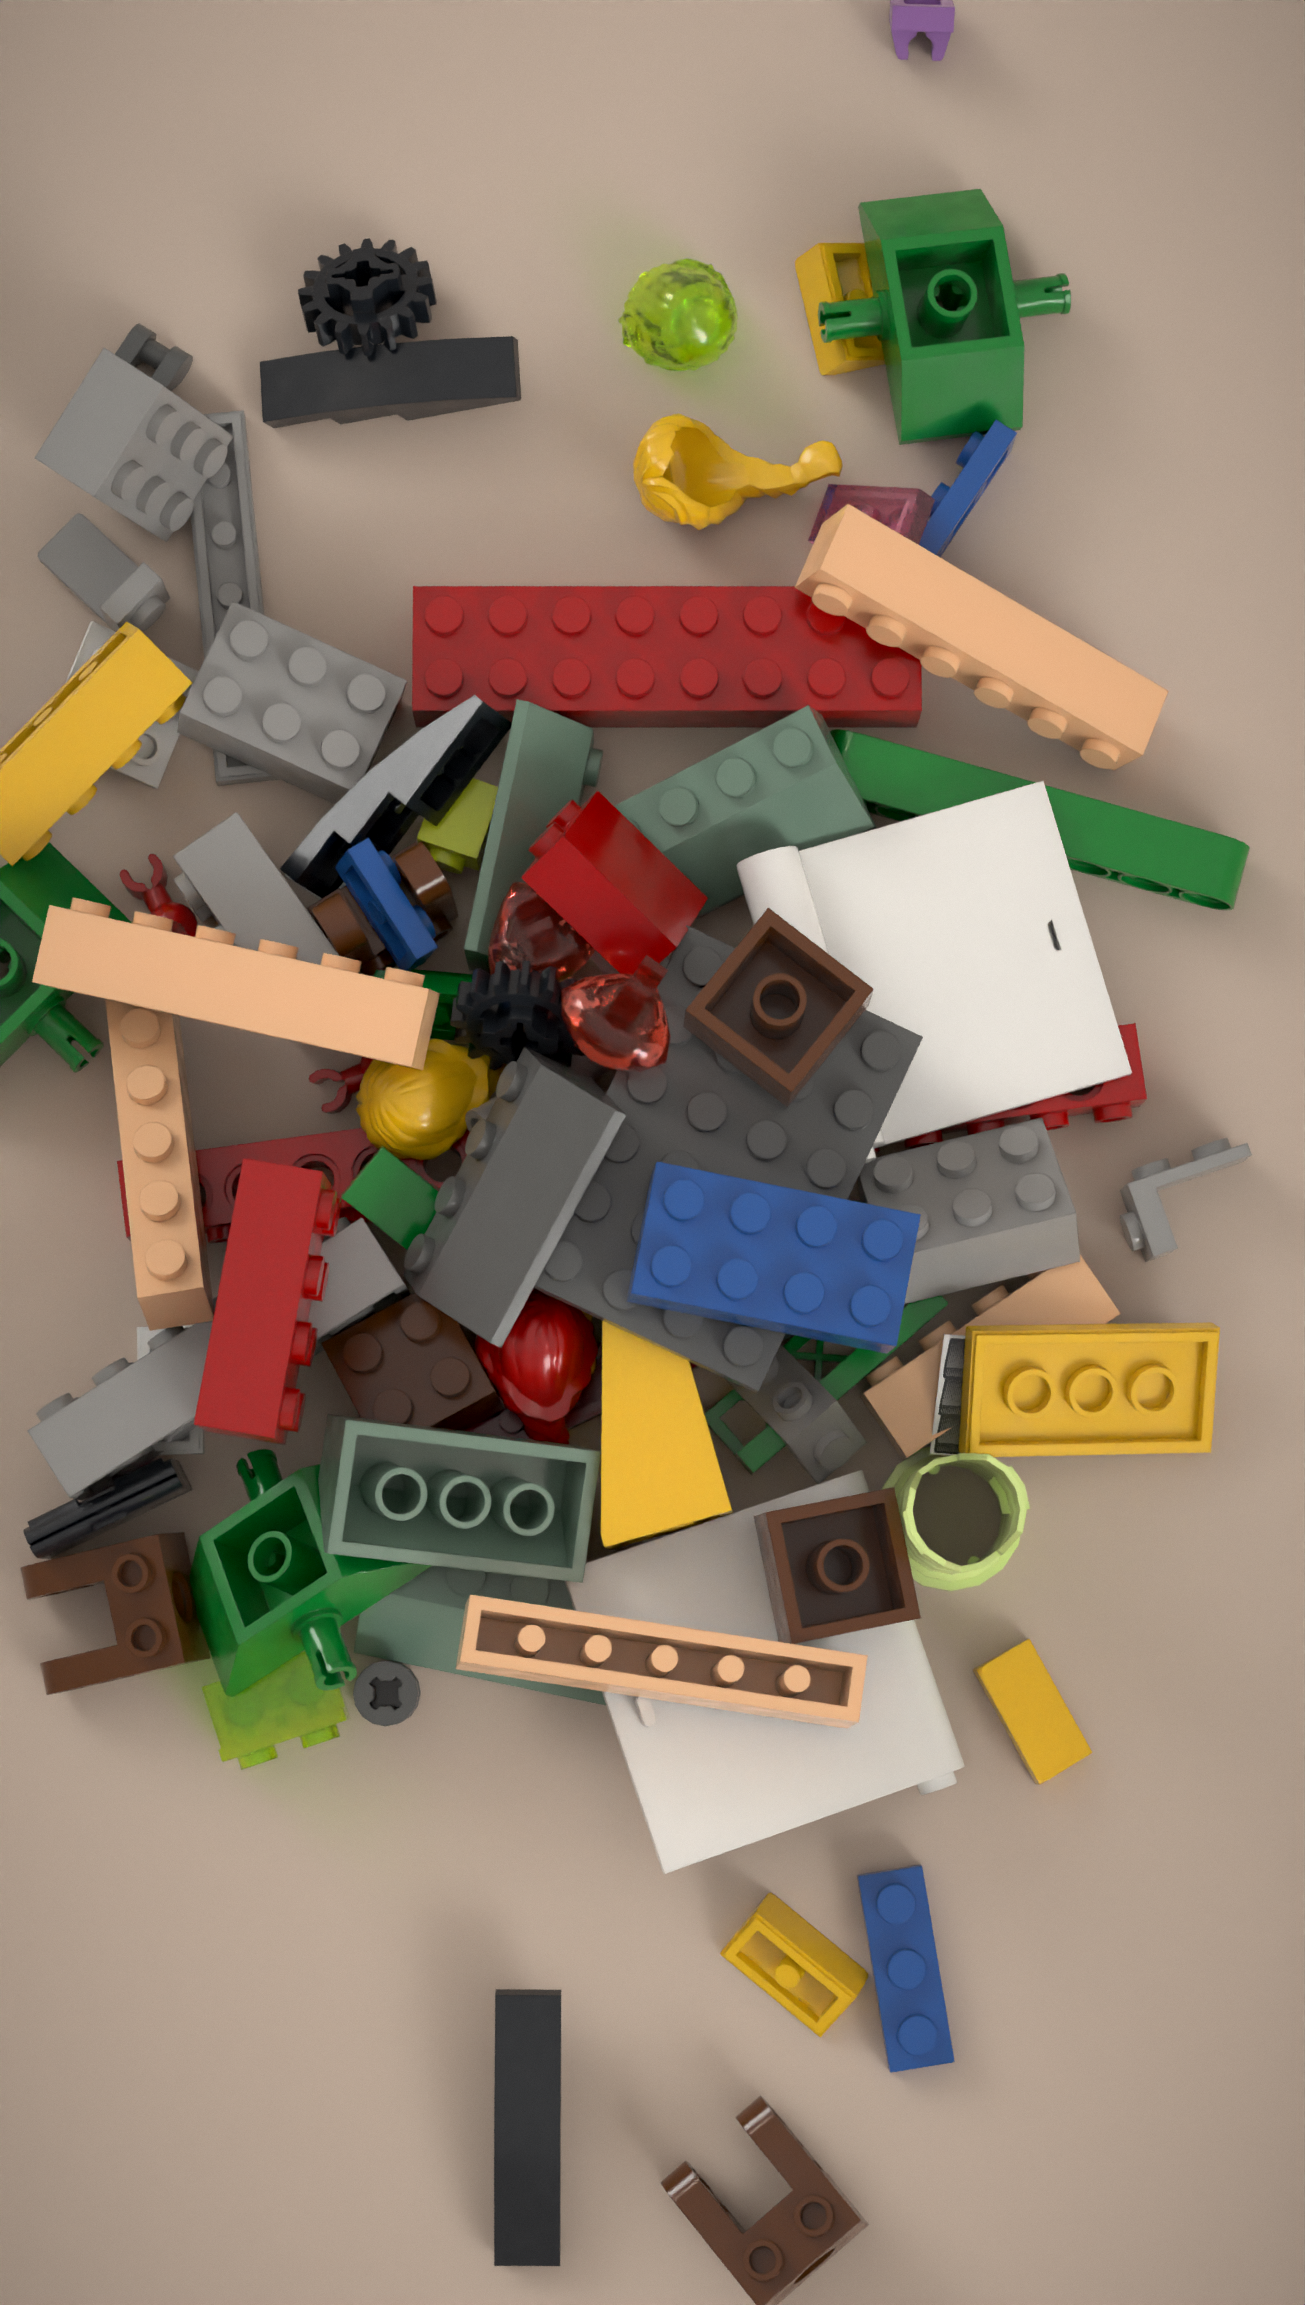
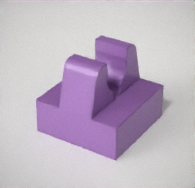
(926, 16)

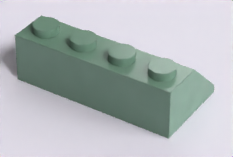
(542, 770)
(748, 799)
(456, 1498)
(425, 1620)

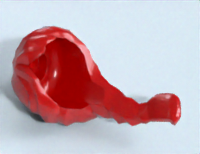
(542, 1365)

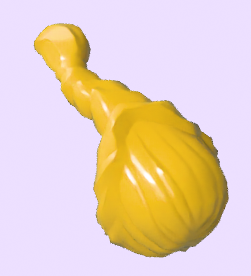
(699, 480)
(425, 1109)

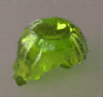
(679, 316)

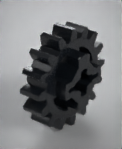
(367, 297)
(512, 1012)

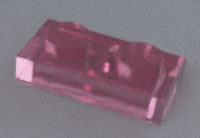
(895, 507)

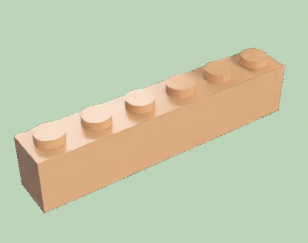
(980, 639)
(237, 985)
(159, 1166)
(661, 1662)

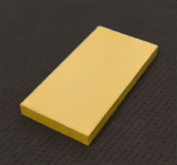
(1088, 1389)

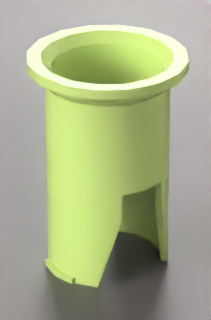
(927, 1566)

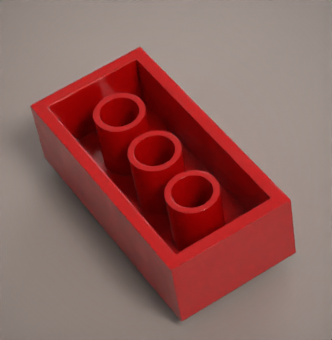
(265, 1302)

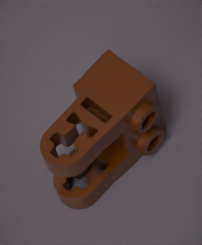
(349, 928)
(147, 1602)
(789, 2238)

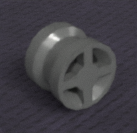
(398, 1696)

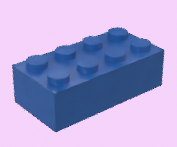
(773, 1258)

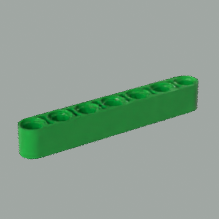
(1095, 834)

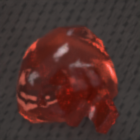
(535, 933)
(619, 1018)

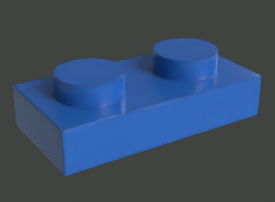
(376, 888)

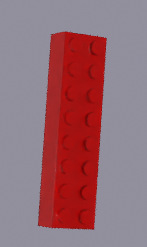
(655, 657)

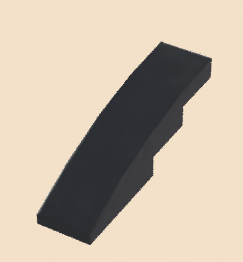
(409, 382)
(412, 781)
(527, 2128)

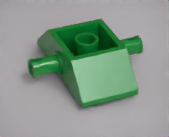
(945, 365)
(29, 1006)
(272, 1589)

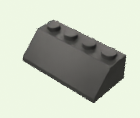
(512, 1194)

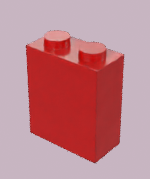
(612, 884)

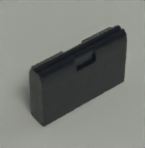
(128, 1498)

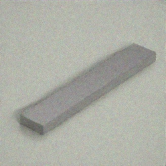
(227, 559)

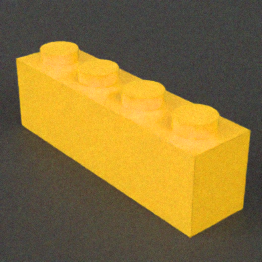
(82, 734)

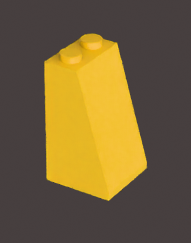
(654, 1444)

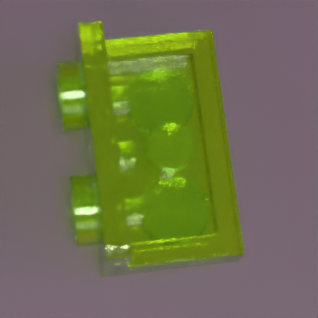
(274, 1711)

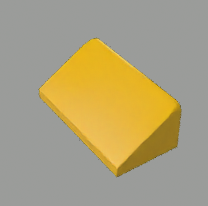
(832, 275)
(1032, 1711)
(795, 1964)

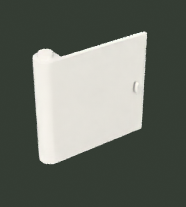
(960, 950)
(739, 1777)

